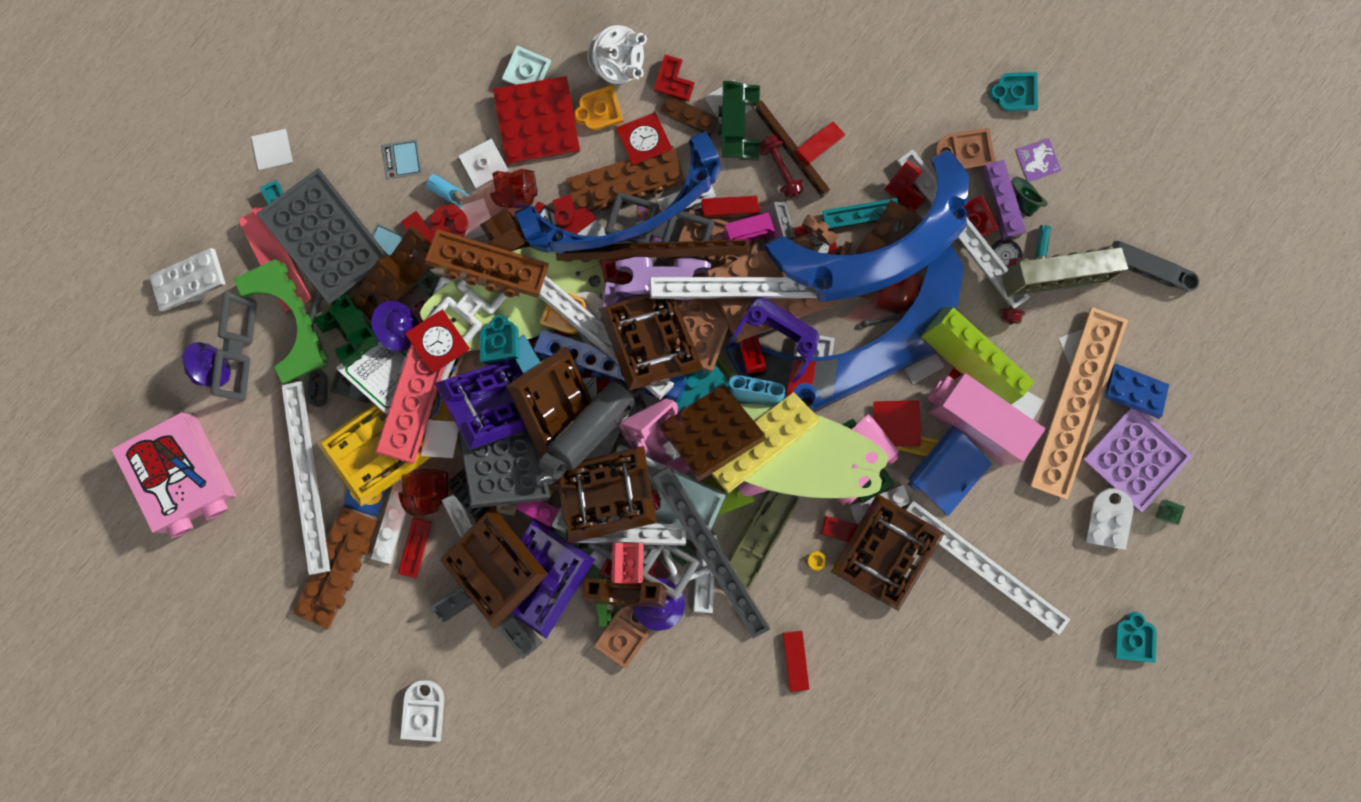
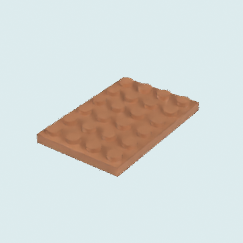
(761, 265)

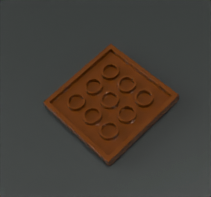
(712, 432)

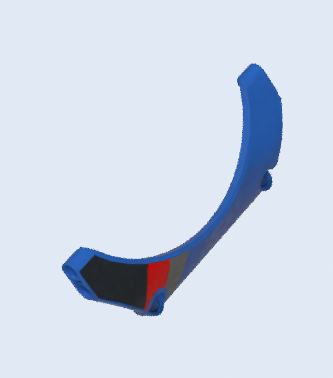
(840, 375)

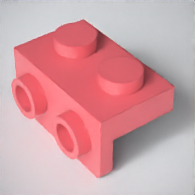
(627, 563)

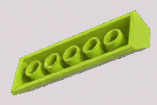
(976, 355)

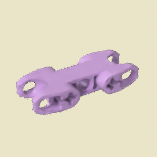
(642, 269)

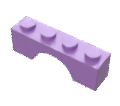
(1009, 216)

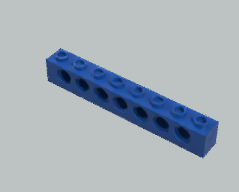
(548, 341)

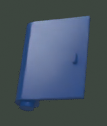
(949, 470)

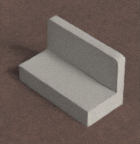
(780, 219)

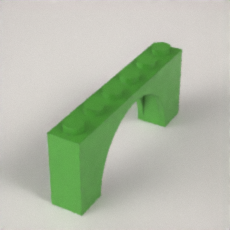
(307, 352)

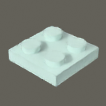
(526, 67)

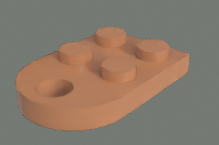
(970, 147)
(622, 637)

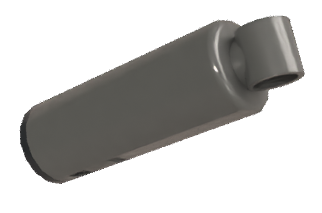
(588, 429)

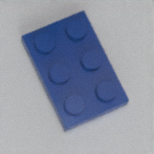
(1137, 391)

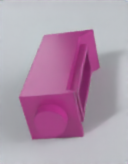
(749, 228)

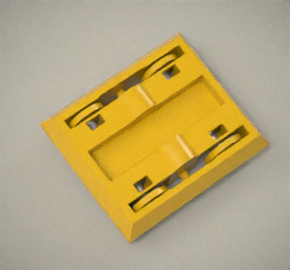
(358, 456)

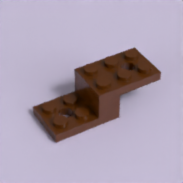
(883, 233)
(394, 275)

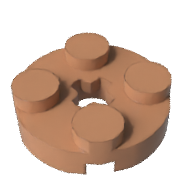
(819, 229)

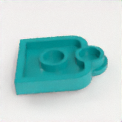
(1016, 91)
(499, 341)
(1135, 639)

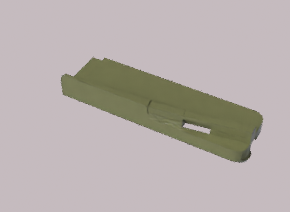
(761, 535)

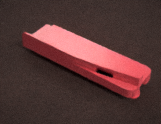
(268, 248)

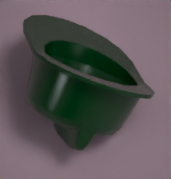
(1027, 197)

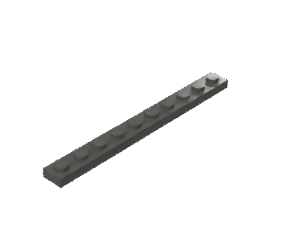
(711, 551)

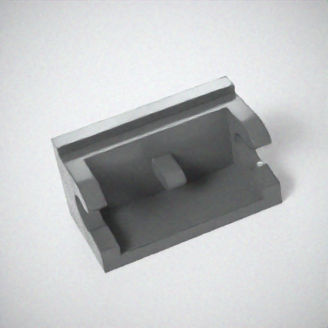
(451, 605)
(520, 636)

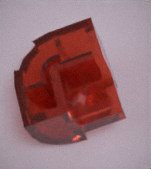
(514, 189)
(899, 296)
(423, 491)

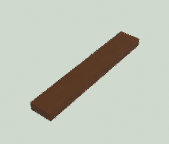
(790, 147)

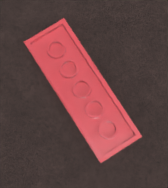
(409, 409)

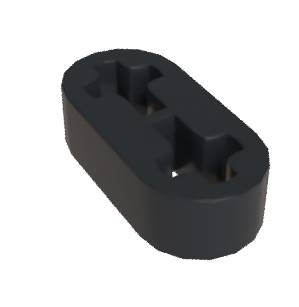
(313, 387)

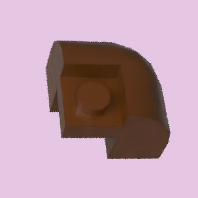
(503, 231)

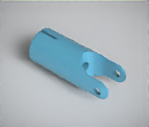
(443, 188)

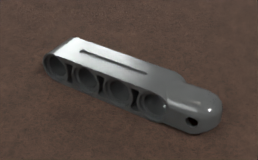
(1158, 268)

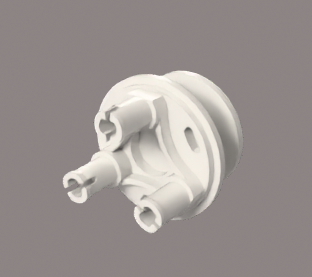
(617, 54)

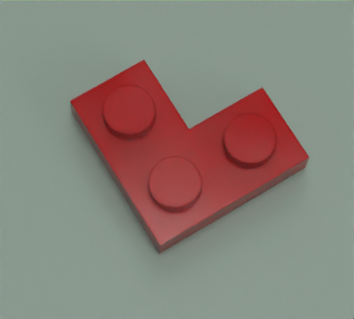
(669, 82)
(901, 186)

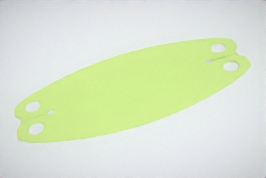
(522, 310)
(820, 462)

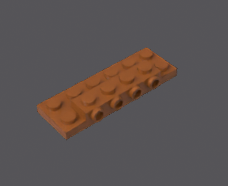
(599, 187)
(486, 265)
(345, 549)

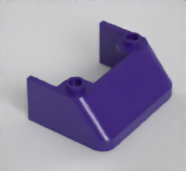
(764, 311)

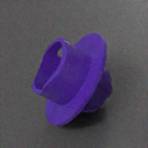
(390, 324)
(199, 364)
(662, 618)

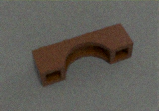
(641, 595)

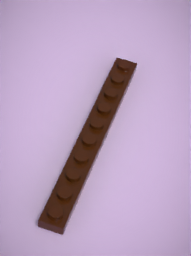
(660, 250)

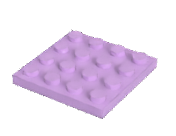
(1137, 458)

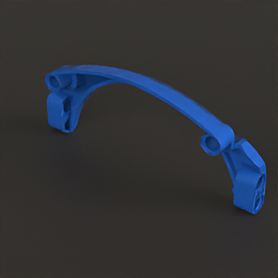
(702, 174)
(867, 272)

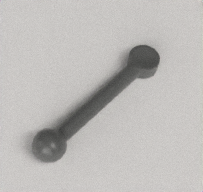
(896, 317)

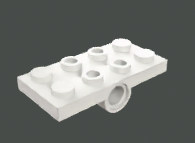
(187, 280)

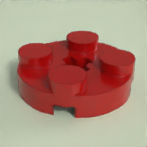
(449, 212)

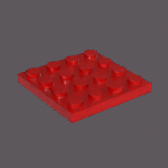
(536, 120)

